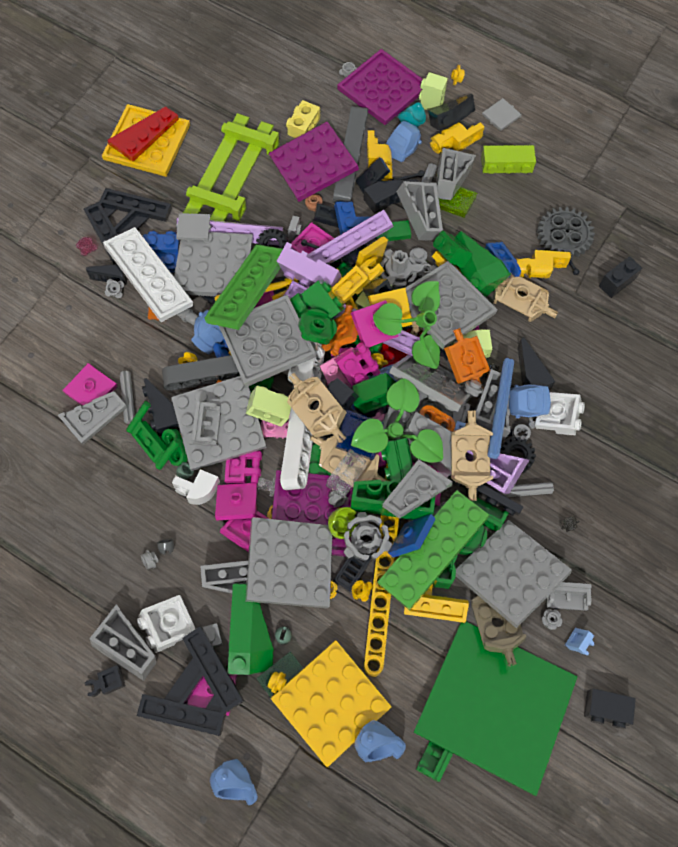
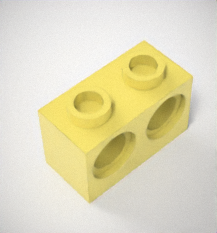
(303, 120)

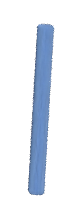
(501, 408)

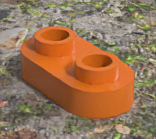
(438, 416)

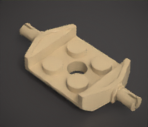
(531, 305)
(326, 417)
(477, 440)
(331, 457)

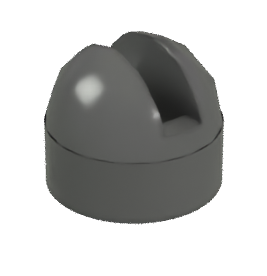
(165, 545)

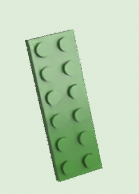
(245, 288)
(417, 570)

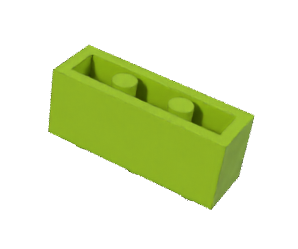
(508, 159)

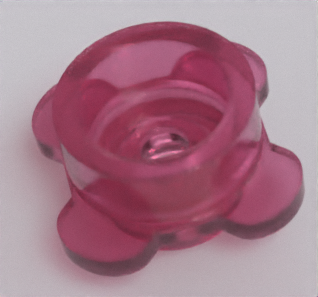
(83, 242)

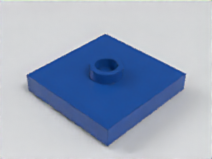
(412, 535)

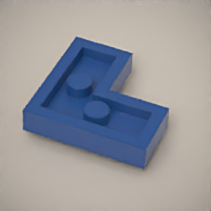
(346, 216)

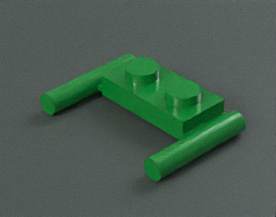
(149, 440)

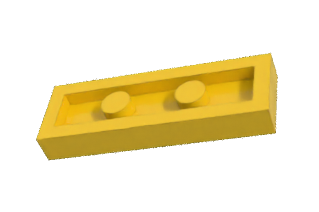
(440, 608)

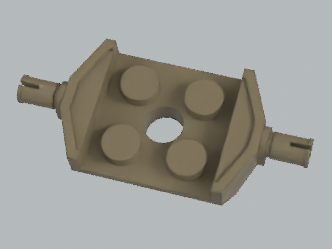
(496, 639)

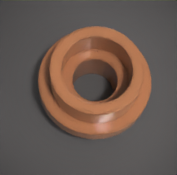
(312, 205)

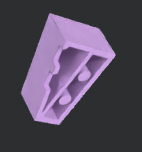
(306, 269)
(504, 469)

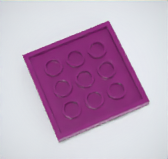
(382, 86)
(313, 161)
(308, 505)

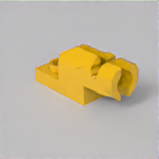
(456, 137)
(377, 150)
(542, 263)
(357, 279)

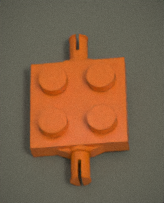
(345, 333)
(466, 358)

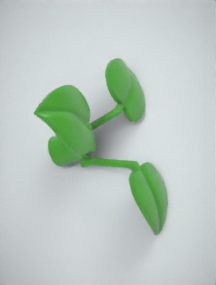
(389, 320)
(373, 438)

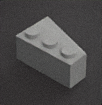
(422, 208)
(487, 402)
(418, 423)

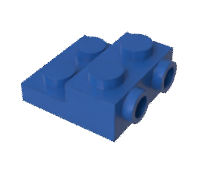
(165, 247)

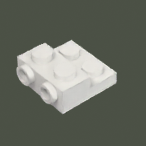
(563, 414)
(165, 623)

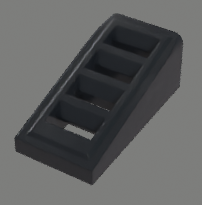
(106, 272)
(347, 564)

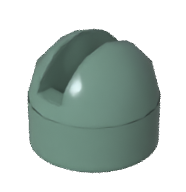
(184, 471)
(288, 635)

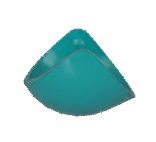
(414, 114)

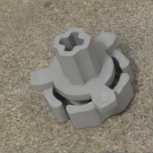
(399, 268)
(372, 533)

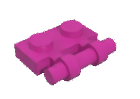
(352, 369)
(236, 468)

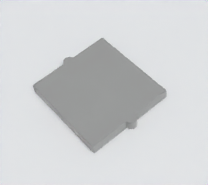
(501, 114)
(193, 226)

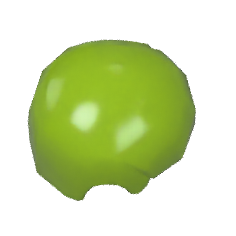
(339, 520)

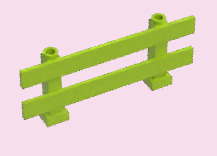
(227, 202)

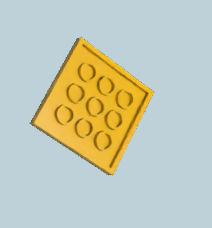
(160, 154)
(330, 703)

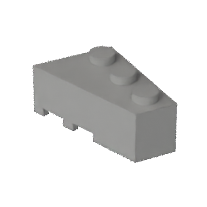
(452, 172)
(222, 576)
(123, 645)

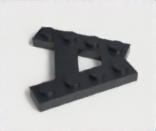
(138, 210)
(205, 665)

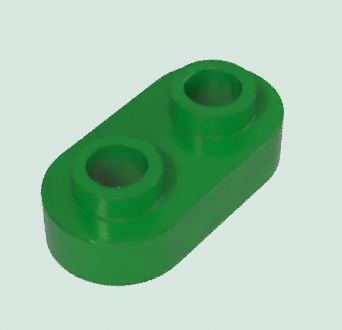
(179, 455)

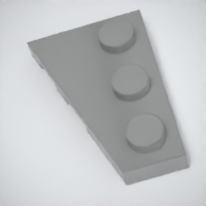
(92, 417)
(415, 489)

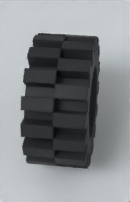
(273, 233)
(523, 447)

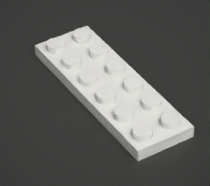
(148, 274)

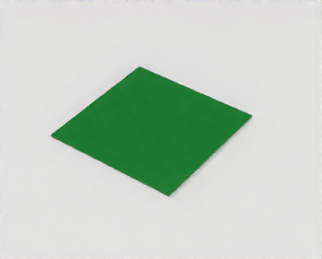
(495, 711)

